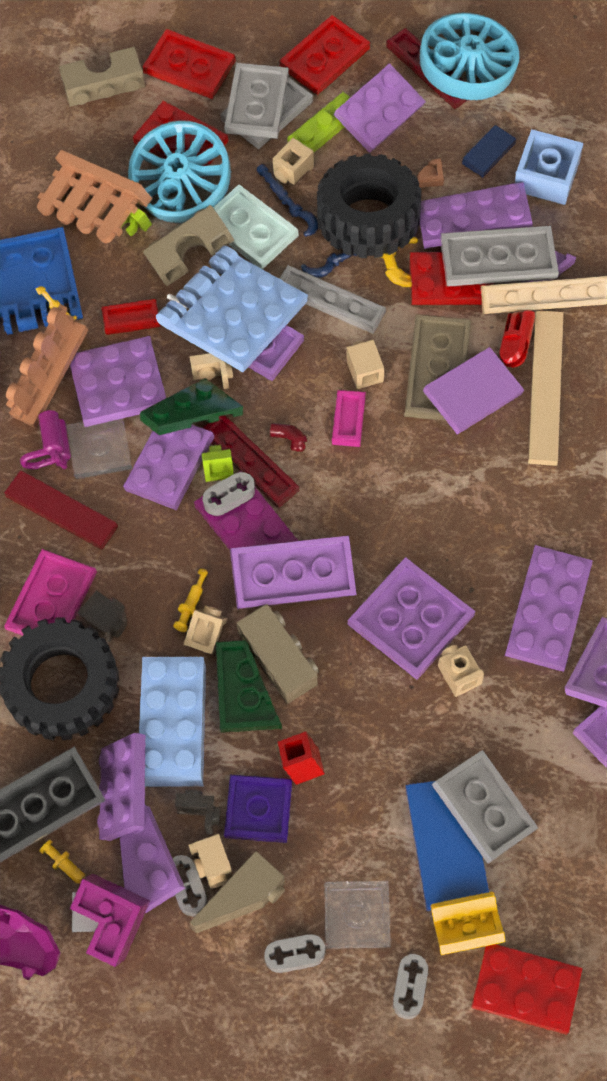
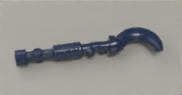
(294, 210)
(332, 261)

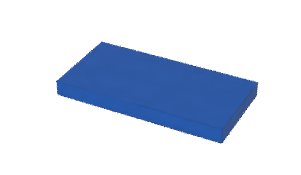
(445, 854)

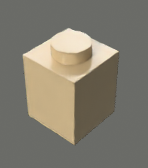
(365, 364)

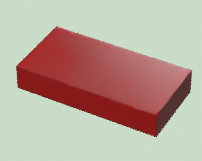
(130, 316)

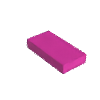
(348, 418)

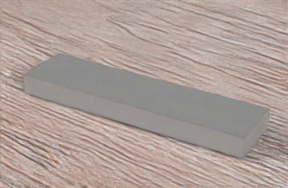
(335, 300)

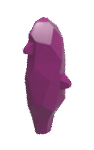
(26, 944)

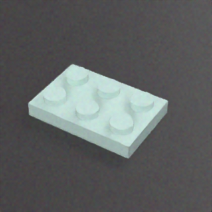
(254, 226)

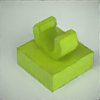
(137, 220)
(217, 464)

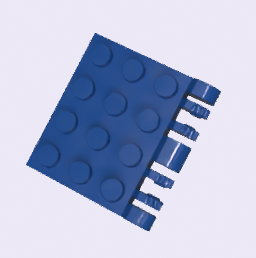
(31, 263)

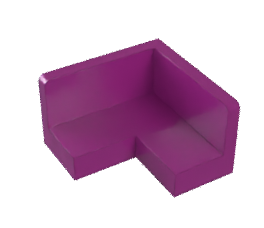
(117, 914)

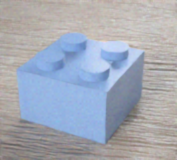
(549, 166)

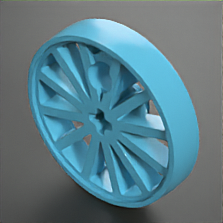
(468, 54)
(180, 169)

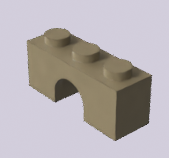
(86, 86)
(202, 229)

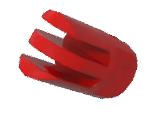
(517, 338)

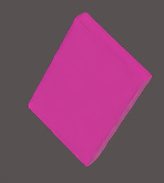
(51, 591)

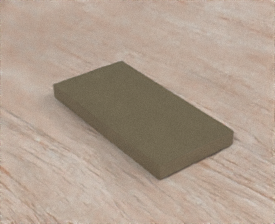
(436, 349)

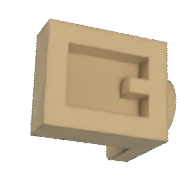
(209, 366)
(205, 629)

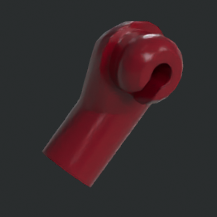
(291, 433)

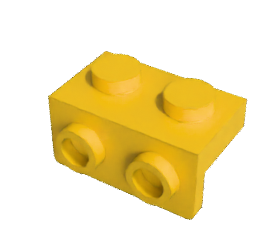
(467, 923)

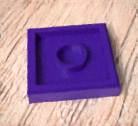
(258, 808)

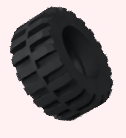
(369, 179)
(34, 649)

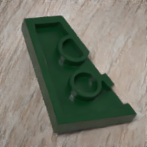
(190, 405)
(241, 692)

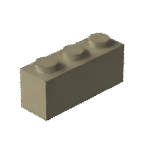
(278, 653)

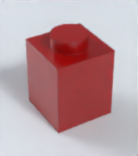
(301, 758)

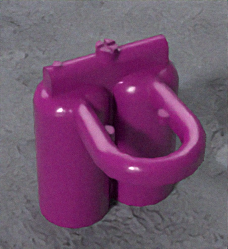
(54, 443)

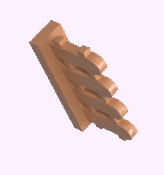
(90, 176)
(46, 367)

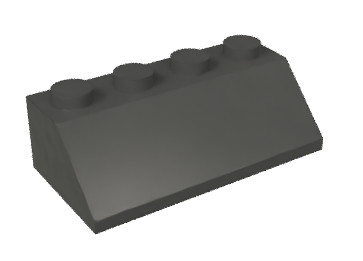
(45, 801)

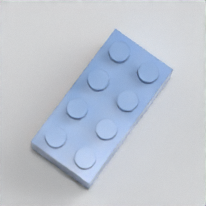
(173, 720)

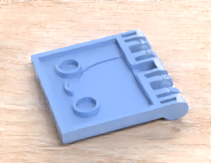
(234, 312)

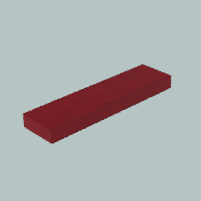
(407, 49)
(252, 460)
(61, 510)

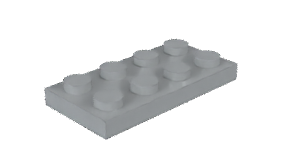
(499, 256)

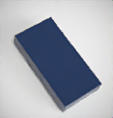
(489, 151)

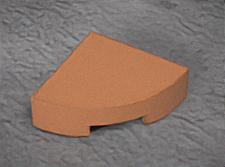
(431, 174)

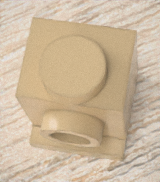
(293, 162)
(460, 679)
(212, 861)

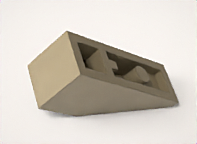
(244, 892)

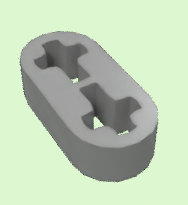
(229, 494)
(194, 883)
(293, 945)
(418, 986)

